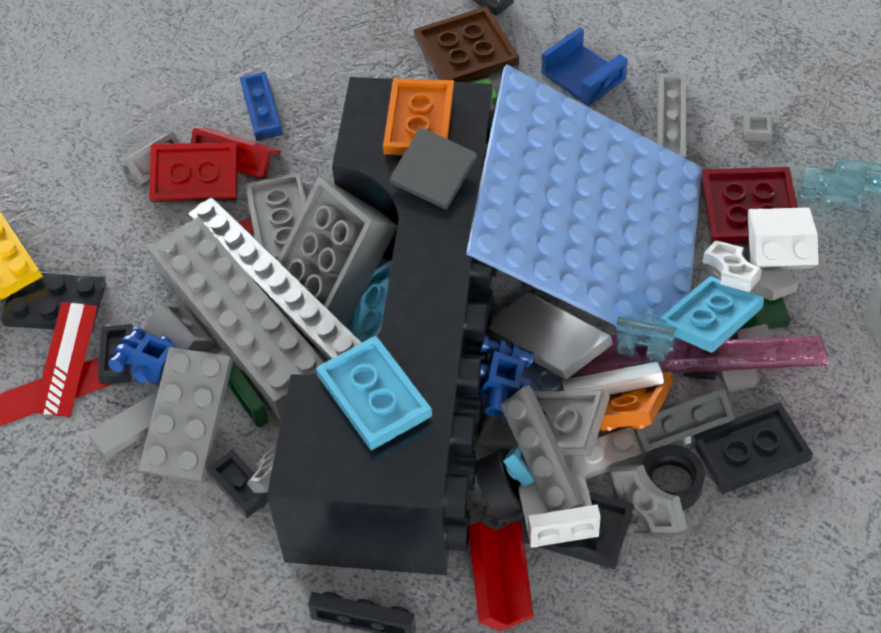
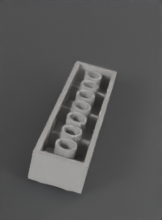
(234, 311)

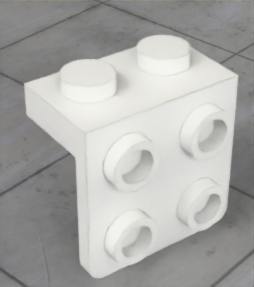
(562, 525)

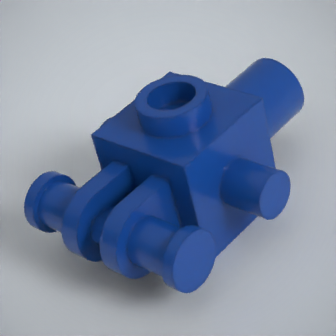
(144, 353)
(502, 373)

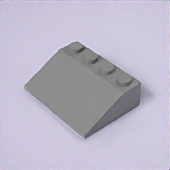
(336, 247)

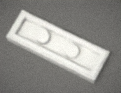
(618, 380)

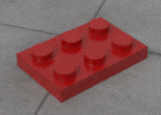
(193, 172)

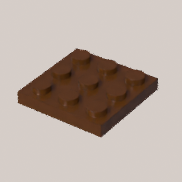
(466, 46)

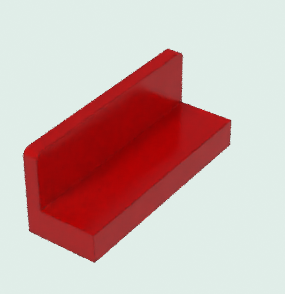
(252, 156)
(500, 575)

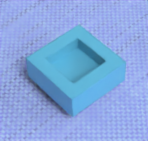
(517, 466)

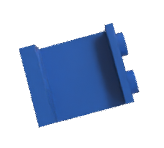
(581, 70)

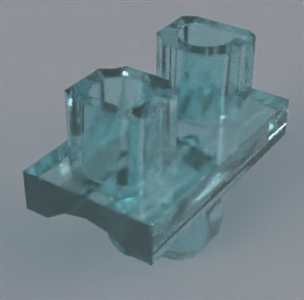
(645, 331)

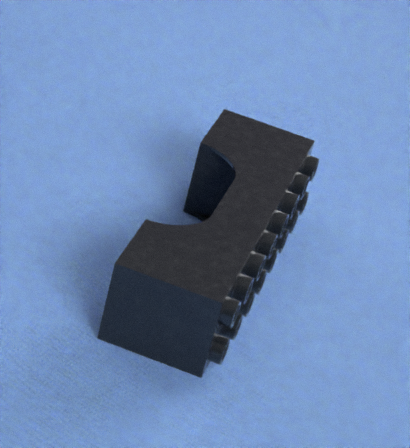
(410, 495)

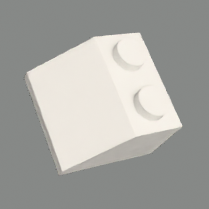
(782, 238)

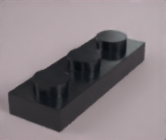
(360, 614)

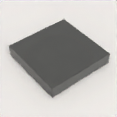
(433, 168)

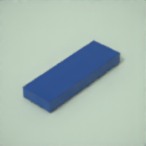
(261, 106)

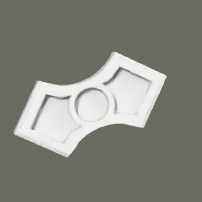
(733, 267)

